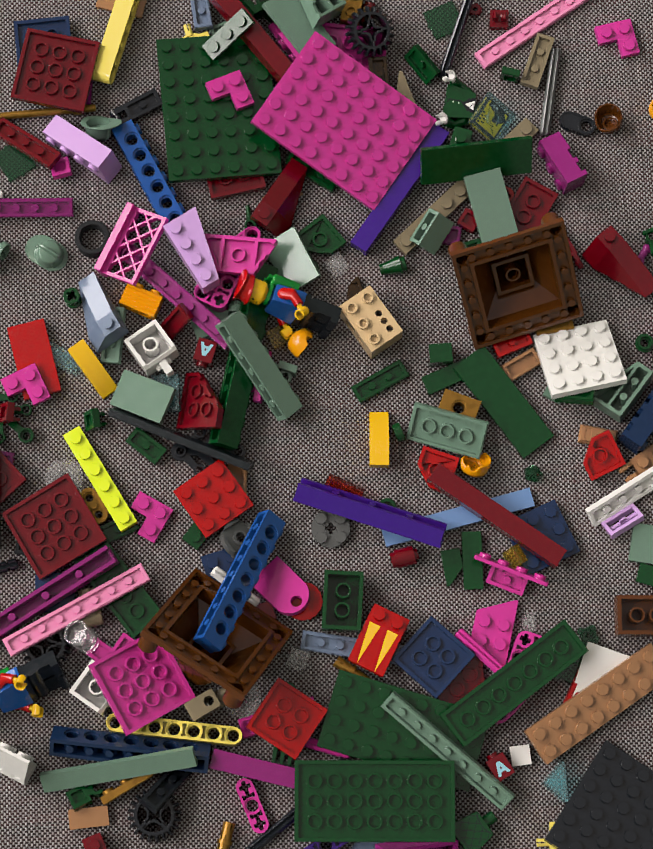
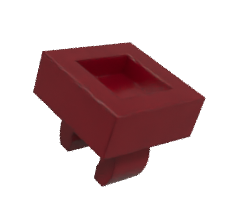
(498, 19)
(7, 412)

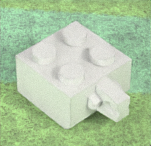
(152, 349)
(89, 692)

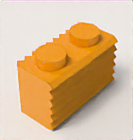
(141, 301)

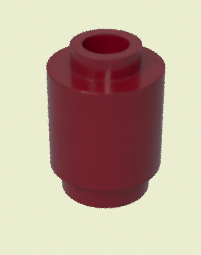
(404, 557)

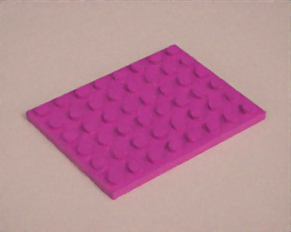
(343, 121)

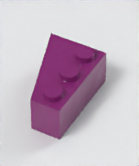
(561, 163)

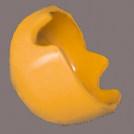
(298, 341)
(476, 467)

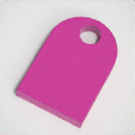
(280, 586)

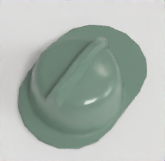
(99, 126)
(46, 252)

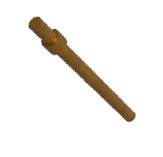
(43, 112)

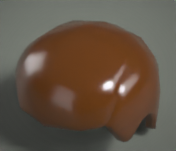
(608, 118)

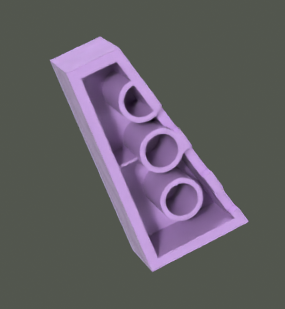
(82, 148)
(192, 247)

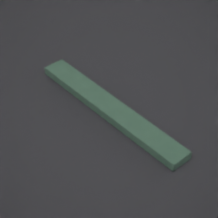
(448, 750)
(118, 769)

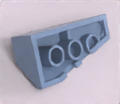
(100, 314)

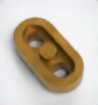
(95, 505)

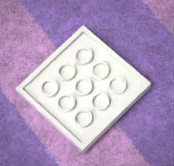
(579, 359)

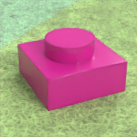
(62, 168)

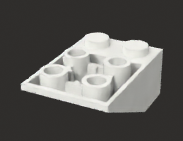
(16, 765)

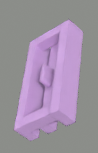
(624, 523)

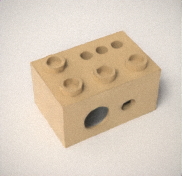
(370, 322)

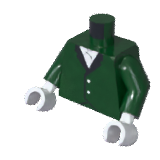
(458, 103)

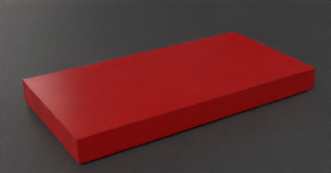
(32, 345)

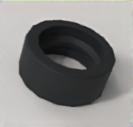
(91, 224)

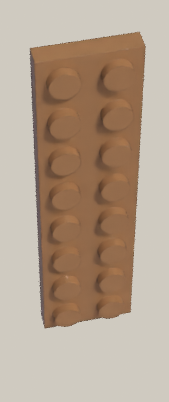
(593, 706)

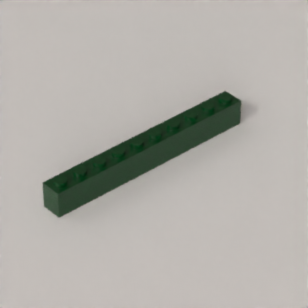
(236, 383)

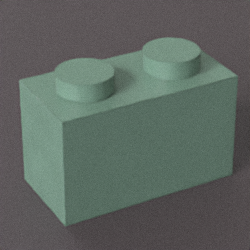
(431, 231)

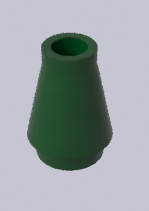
(394, 266)

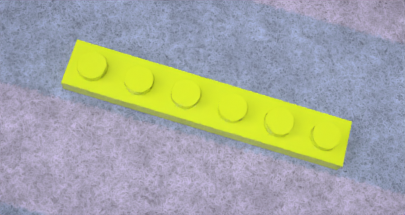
(100, 479)

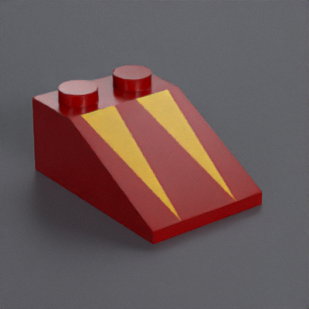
(379, 640)

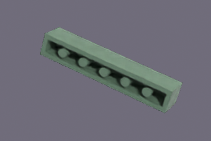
(259, 365)

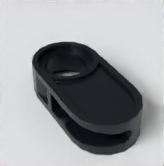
(572, 123)

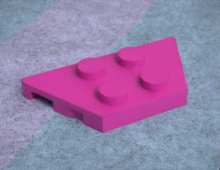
(238, 253)
(494, 628)

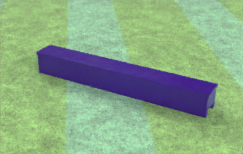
(396, 194)
(370, 512)

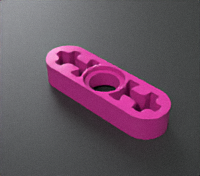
(260, 808)

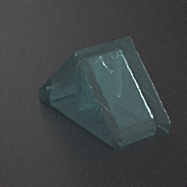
(556, 782)

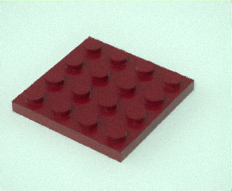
(55, 70)
(54, 526)

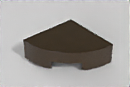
(354, 288)

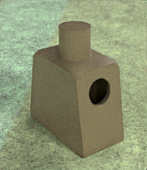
(201, 708)

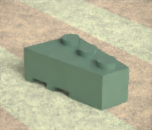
(322, 11)
(619, 399)

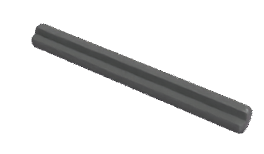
(550, 89)

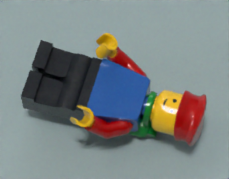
(288, 303)
(26, 683)

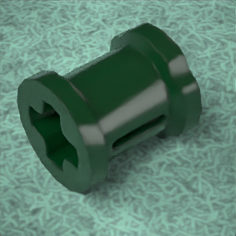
(74, 303)

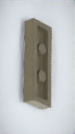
(537, 61)

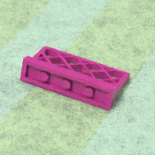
(119, 240)

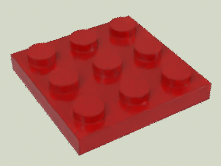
(213, 498)
(286, 718)

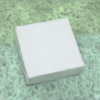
(520, 755)

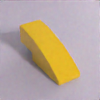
(92, 369)
(378, 439)

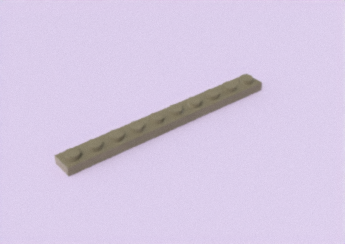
(455, 195)

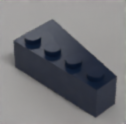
(639, 428)

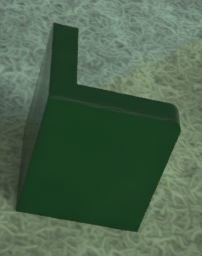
(255, 10)
(440, 354)

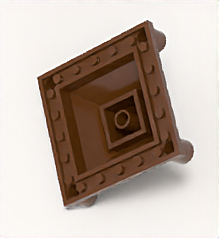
(517, 282)
(248, 648)

